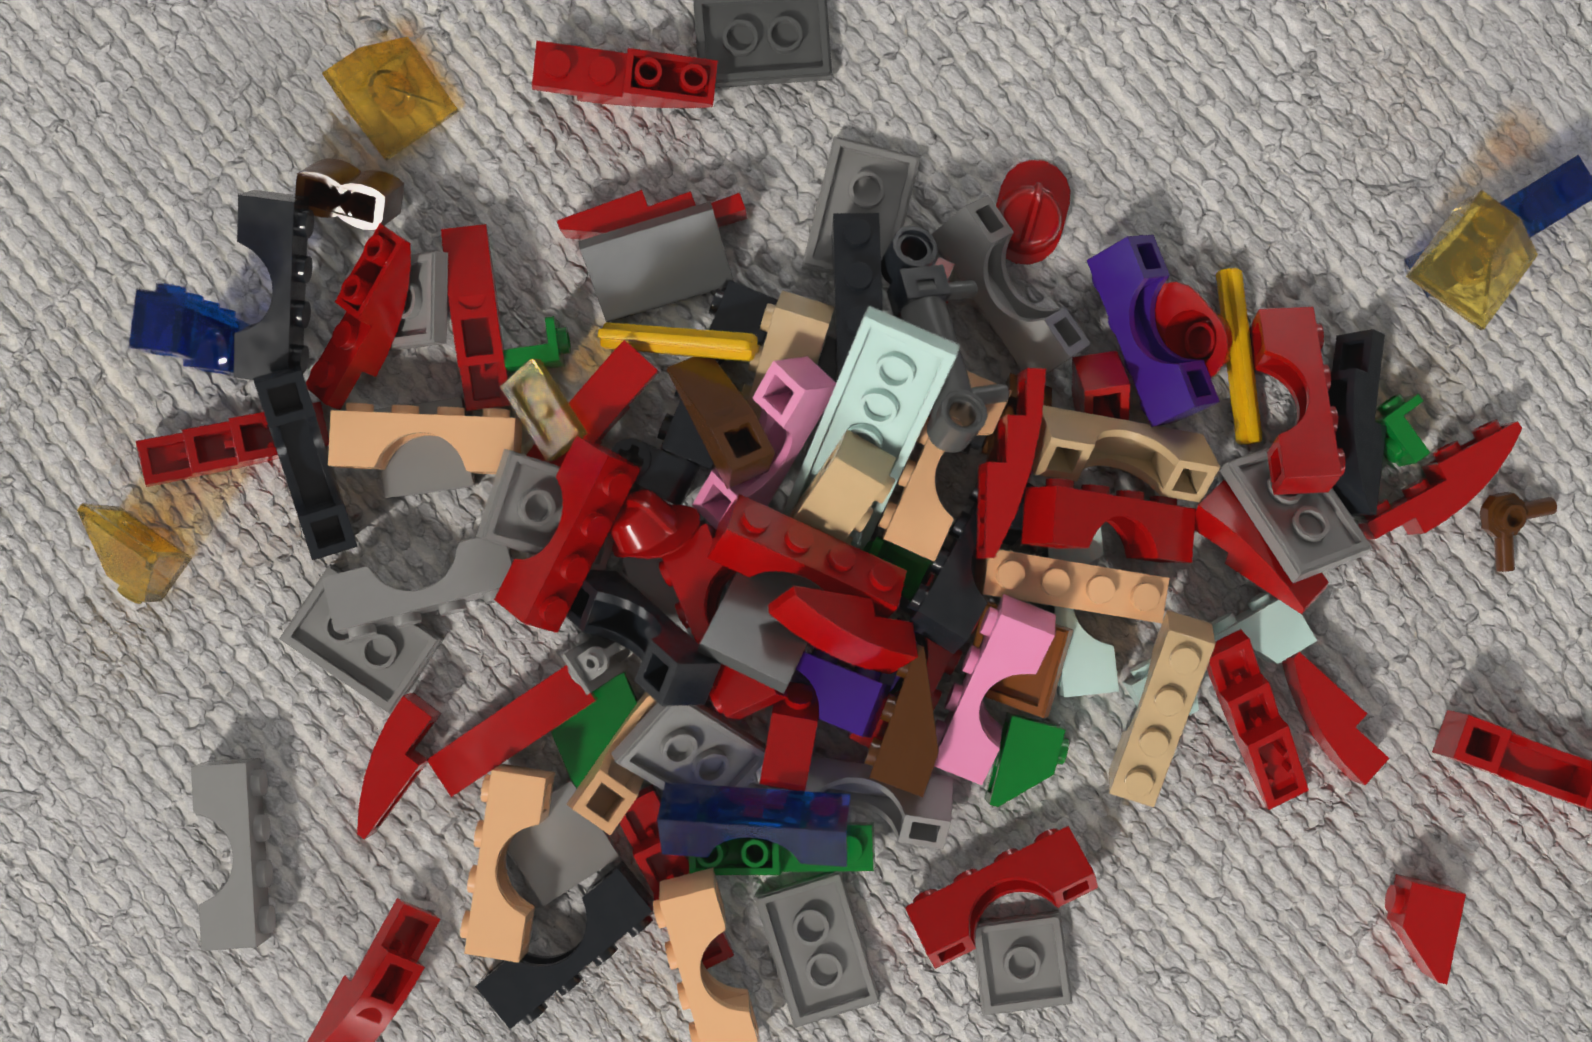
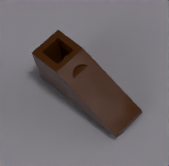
(722, 420)
(910, 740)

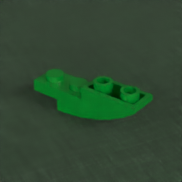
(766, 857)

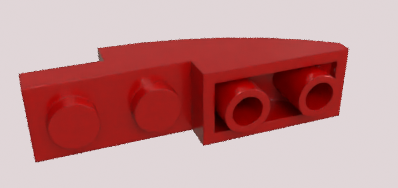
(624, 79)
(374, 307)
(475, 316)
(1449, 484)
(382, 982)

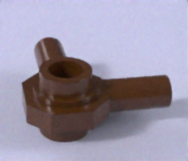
(1503, 518)

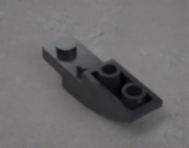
(1355, 395)

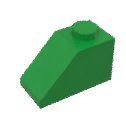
(1025, 757)

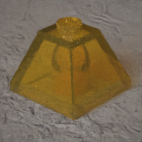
(390, 94)
(1475, 259)
(132, 553)

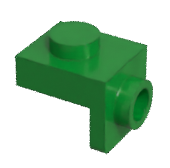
(550, 354)
(1401, 441)
(914, 564)

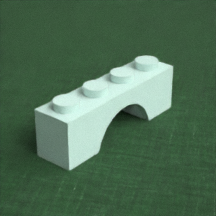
(1270, 624)
(1088, 663)

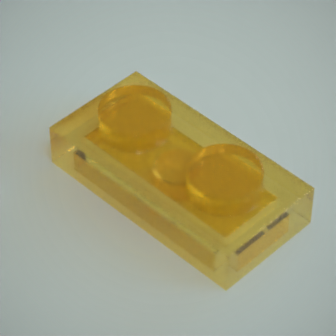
(543, 409)

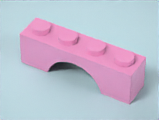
(791, 405)
(1012, 644)

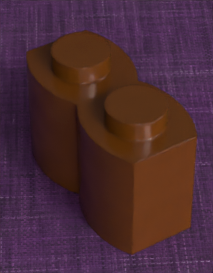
(352, 195)

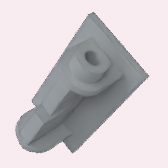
(596, 662)

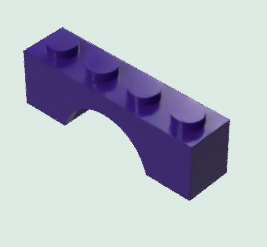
(1129, 283)
(845, 696)

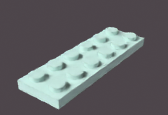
(882, 397)

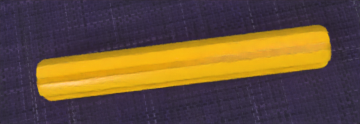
(680, 341)
(1240, 366)

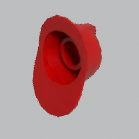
(1035, 206)
(1192, 327)
(652, 527)

